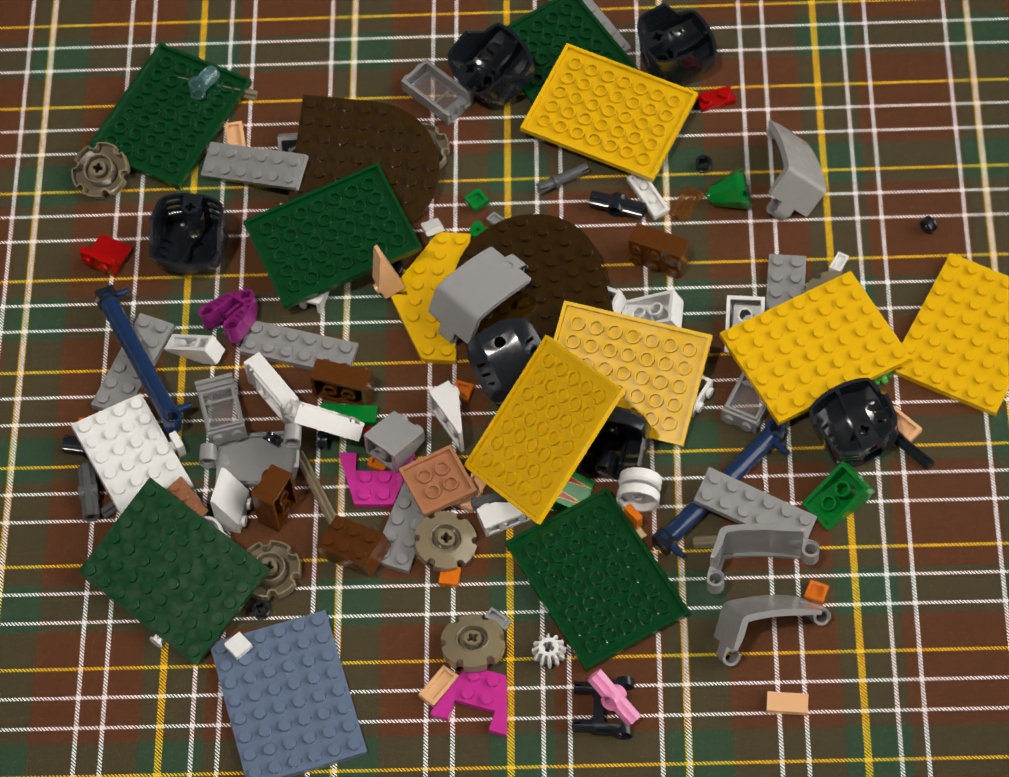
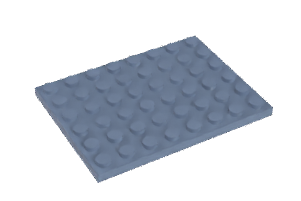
(289, 699)

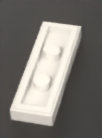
(648, 194)

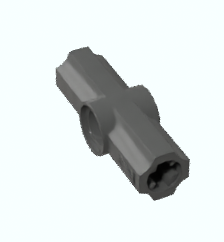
(88, 492)

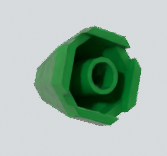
(730, 191)

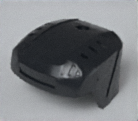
(686, 54)
(508, 67)
(185, 252)
(502, 362)
(852, 421)
(624, 427)

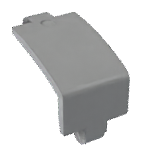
(800, 182)
(475, 291)
(253, 455)
(758, 541)
(739, 612)

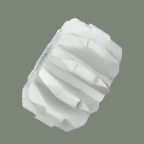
(549, 657)

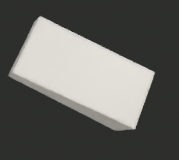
(838, 262)

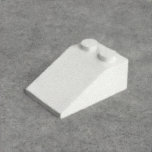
(659, 307)
(741, 309)
(446, 407)
(230, 502)

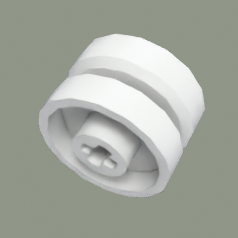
(639, 488)

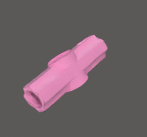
(613, 697)

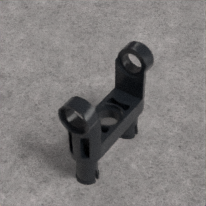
(596, 724)

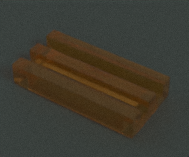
(679, 215)

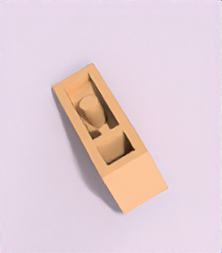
(384, 275)

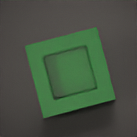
(476, 200)

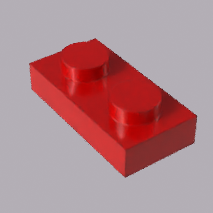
(715, 99)

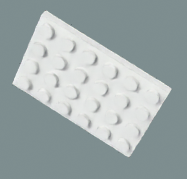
(128, 449)

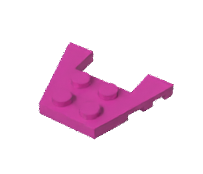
(371, 488)
(480, 691)

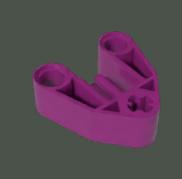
(237, 307)

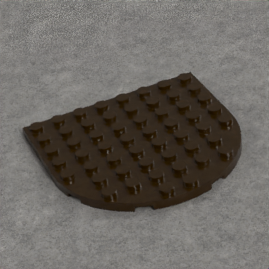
(355, 134)
(560, 266)

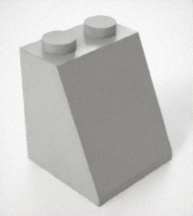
(393, 440)

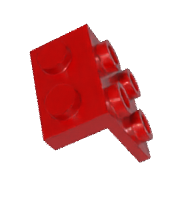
(106, 254)

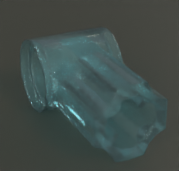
(200, 83)

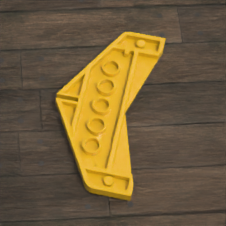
(420, 282)

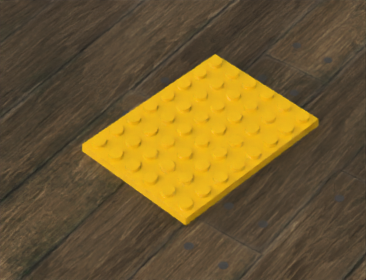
(609, 112)
(962, 336)
(814, 345)
(648, 359)
(543, 429)

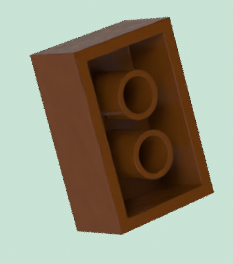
(658, 250)
(341, 382)
(274, 497)
(353, 546)

